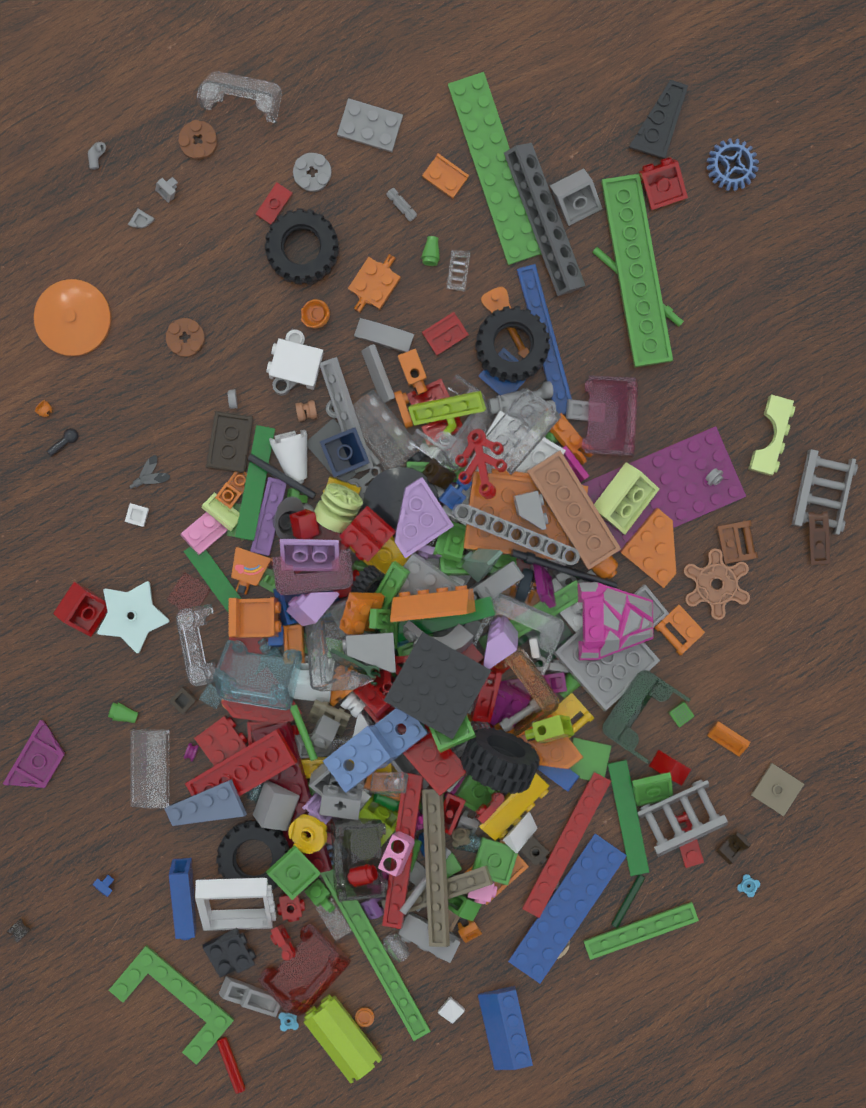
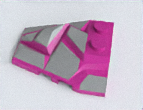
(612, 620)

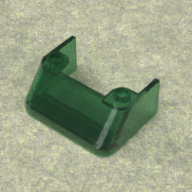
(630, 706)

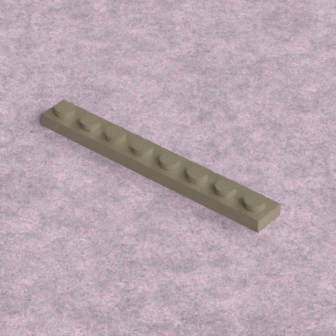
(435, 869)

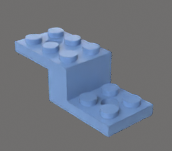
(374, 748)

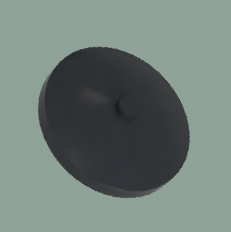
(387, 489)

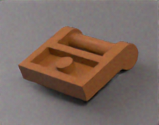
(731, 545)

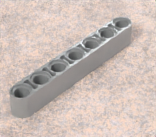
(524, 538)

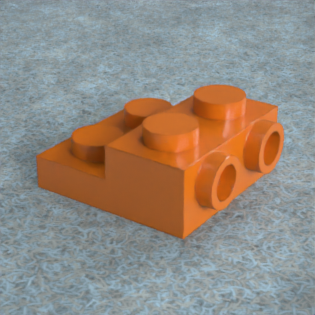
(357, 612)

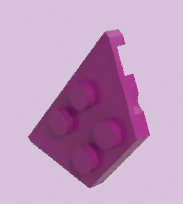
(37, 760)

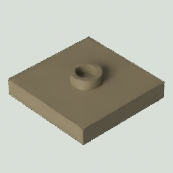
(777, 789)

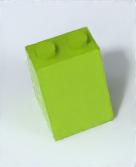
(375, 811)

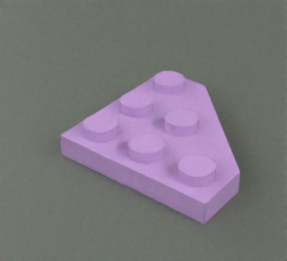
(419, 518)

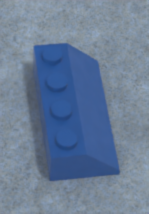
(505, 1029)

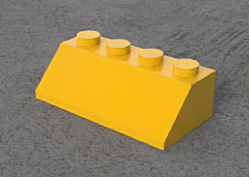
(513, 807)

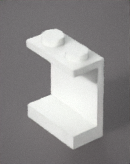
(295, 363)

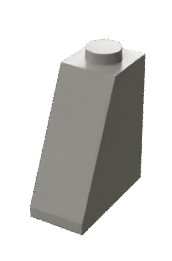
(372, 649)

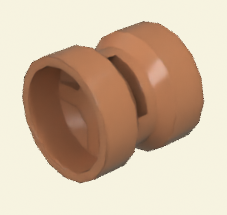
(310, 408)

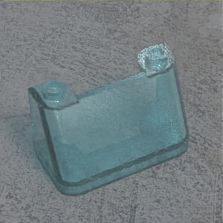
(257, 677)

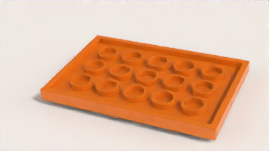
(503, 506)

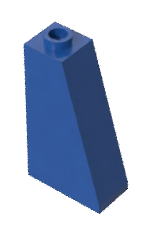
(183, 898)

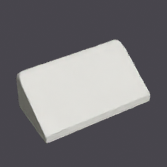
(521, 832)

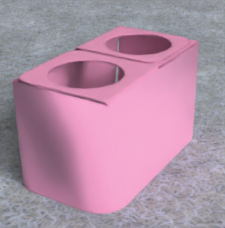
(406, 839)

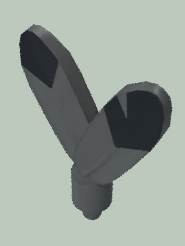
(146, 475)

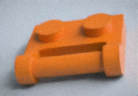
(684, 625)

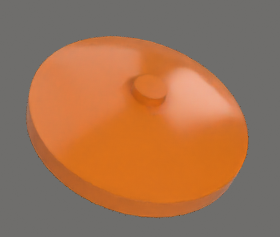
(72, 317)

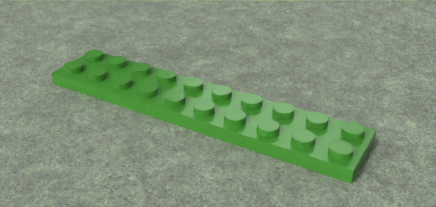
(487, 148)
(636, 270)

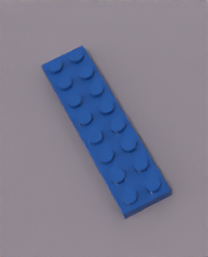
(567, 908)

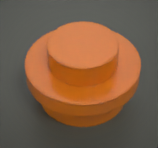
(364, 1017)

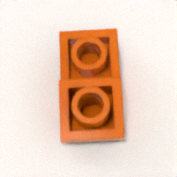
(232, 489)

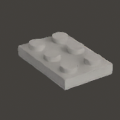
(370, 125)

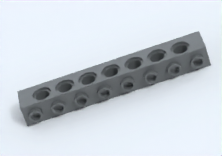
(544, 219)

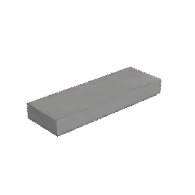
(378, 373)

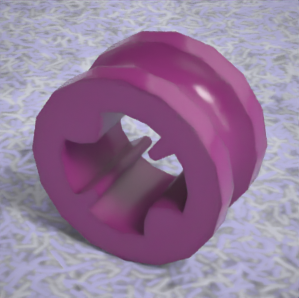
(191, 752)

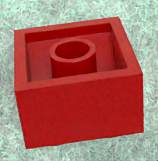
(81, 609)

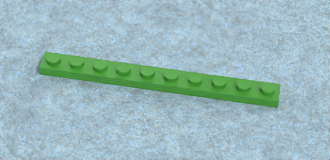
(381, 963)

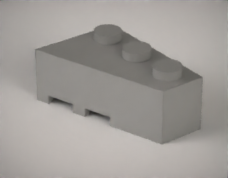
(416, 931)

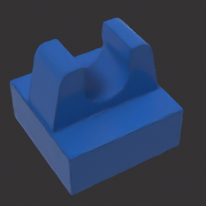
(103, 886)

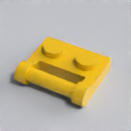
(570, 707)

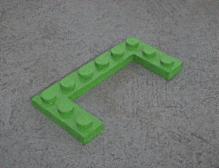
(151, 963)

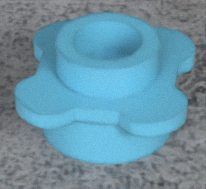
(754, 884)
(285, 1025)

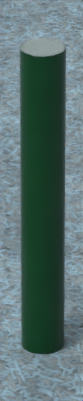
(628, 900)

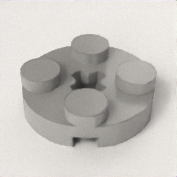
(319, 163)

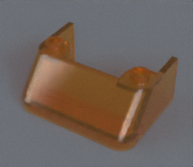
(534, 683)

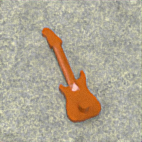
(497, 299)

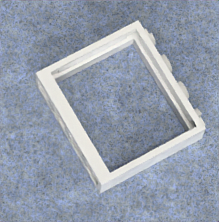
(238, 917)

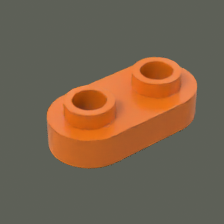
(402, 400)

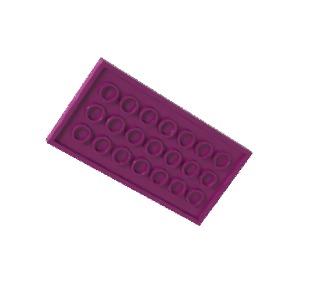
(681, 481)

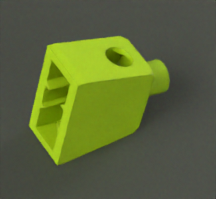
(555, 727)

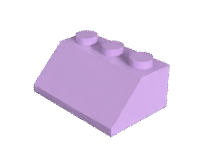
(309, 554)
(501, 641)

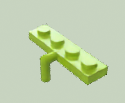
(447, 409)

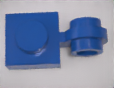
(454, 496)

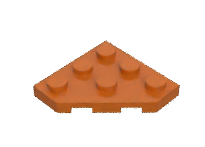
(654, 548)
(556, 753)

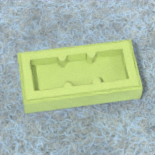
(223, 514)

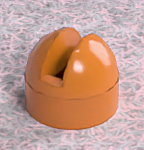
(42, 408)

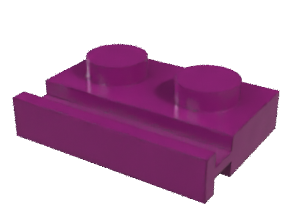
(544, 585)

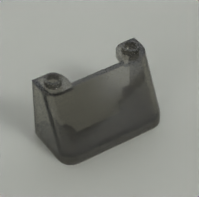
(356, 845)

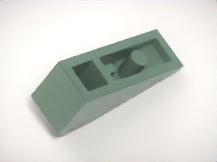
(480, 562)

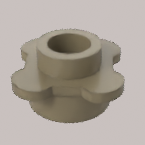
(460, 837)

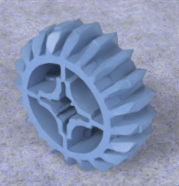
(741, 150)

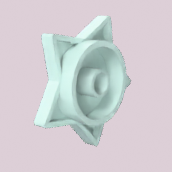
(145, 618)

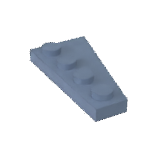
(210, 805)

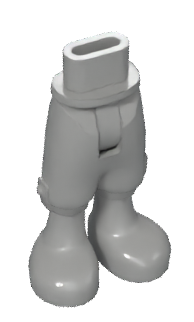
(505, 401)

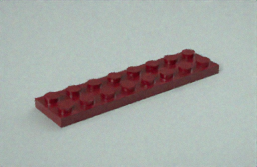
(296, 782)

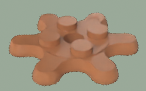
(717, 597)

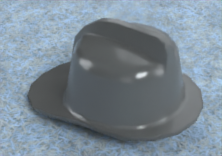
(281, 519)

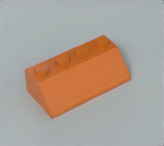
(432, 605)

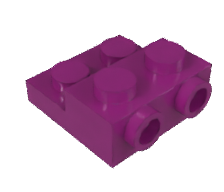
(508, 703)

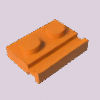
(445, 176)

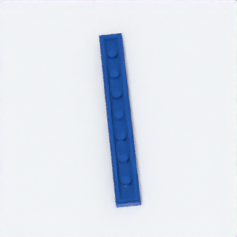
(553, 365)

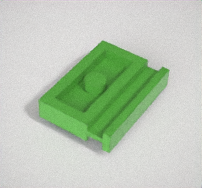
(451, 543)

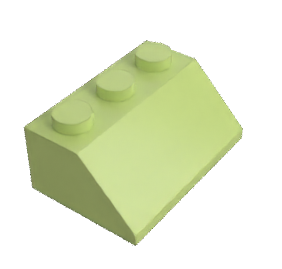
(625, 498)

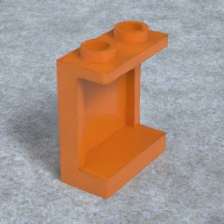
(254, 617)

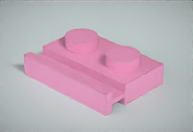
(203, 533)

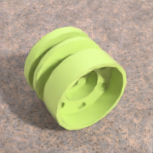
(337, 507)

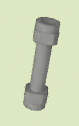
(507, 724)

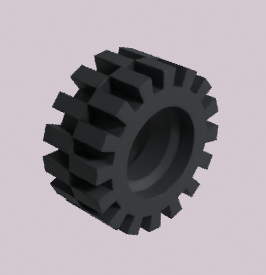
(368, 580)

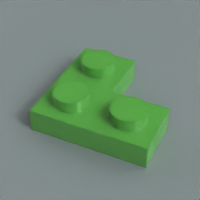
(381, 620)

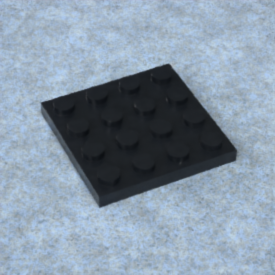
(437, 685)

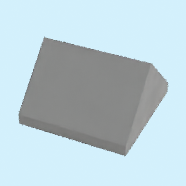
(275, 807)

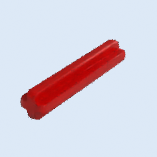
(231, 1065)

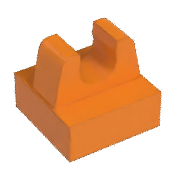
(469, 932)

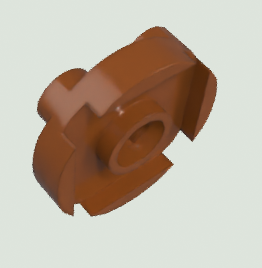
(198, 151)
(193, 344)

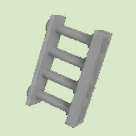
(809, 479)
(698, 829)

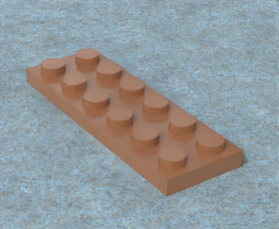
(573, 509)

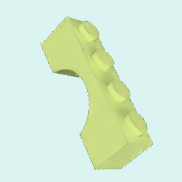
(778, 412)

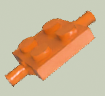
(374, 283)

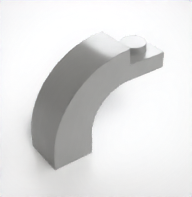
(457, 639)

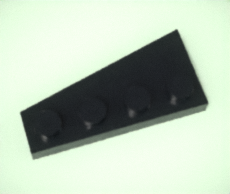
(660, 124)

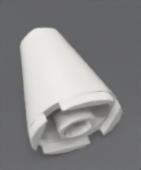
(292, 453)

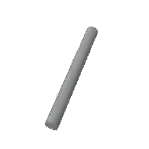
(417, 892)

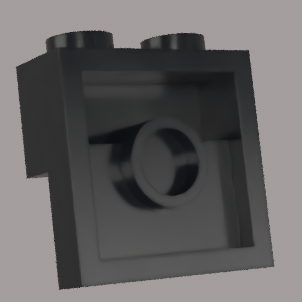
(230, 953)

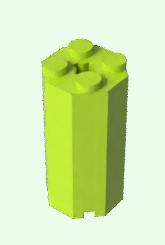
(342, 1038)

